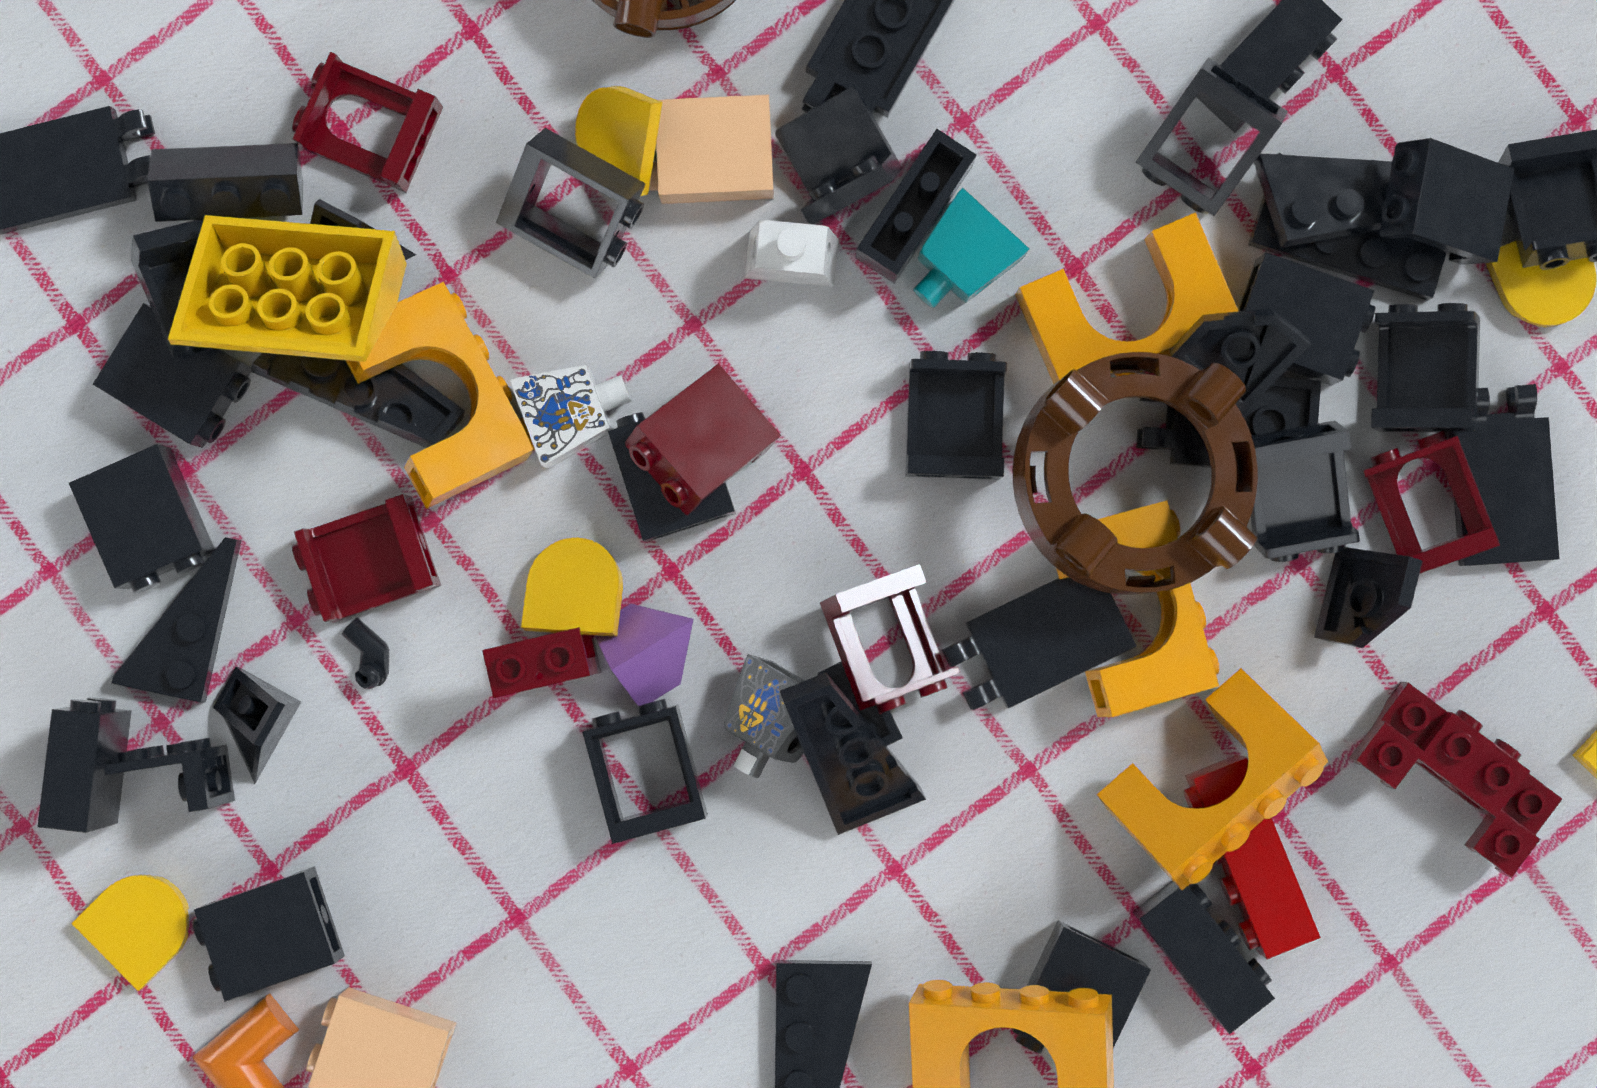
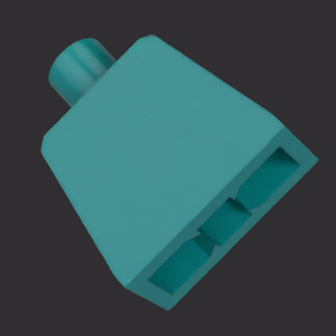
(966, 252)

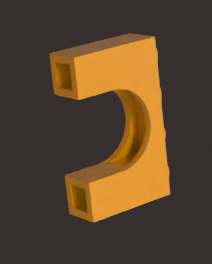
(1191, 286)
(495, 439)
(1179, 656)
(1190, 839)
(1069, 1024)

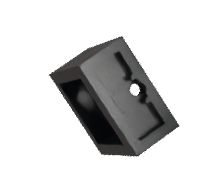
(1237, 98)
(553, 235)
(654, 820)

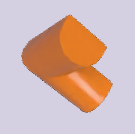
(238, 1052)

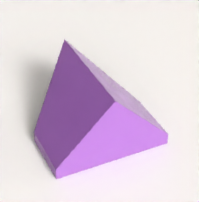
(647, 651)

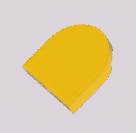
(620, 129)
(1541, 295)
(573, 587)
(137, 926)

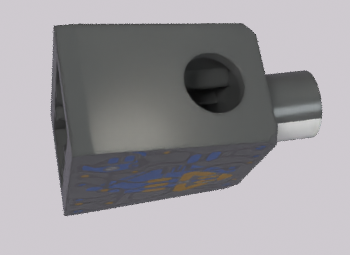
(761, 717)

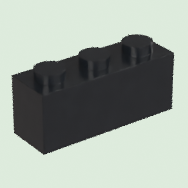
(1276, 49)
(225, 182)
(915, 206)
(1206, 954)

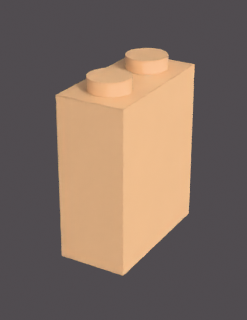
(714, 150)
(378, 1044)

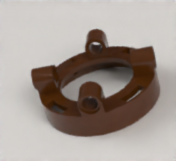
(1084, 545)

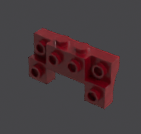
(1477, 770)

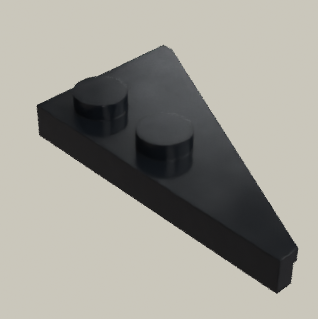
(183, 643)

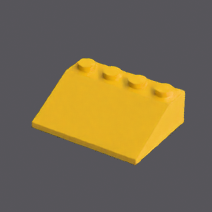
(289, 288)

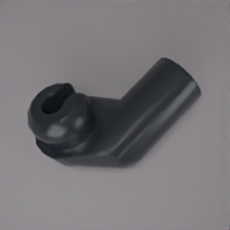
(373, 654)

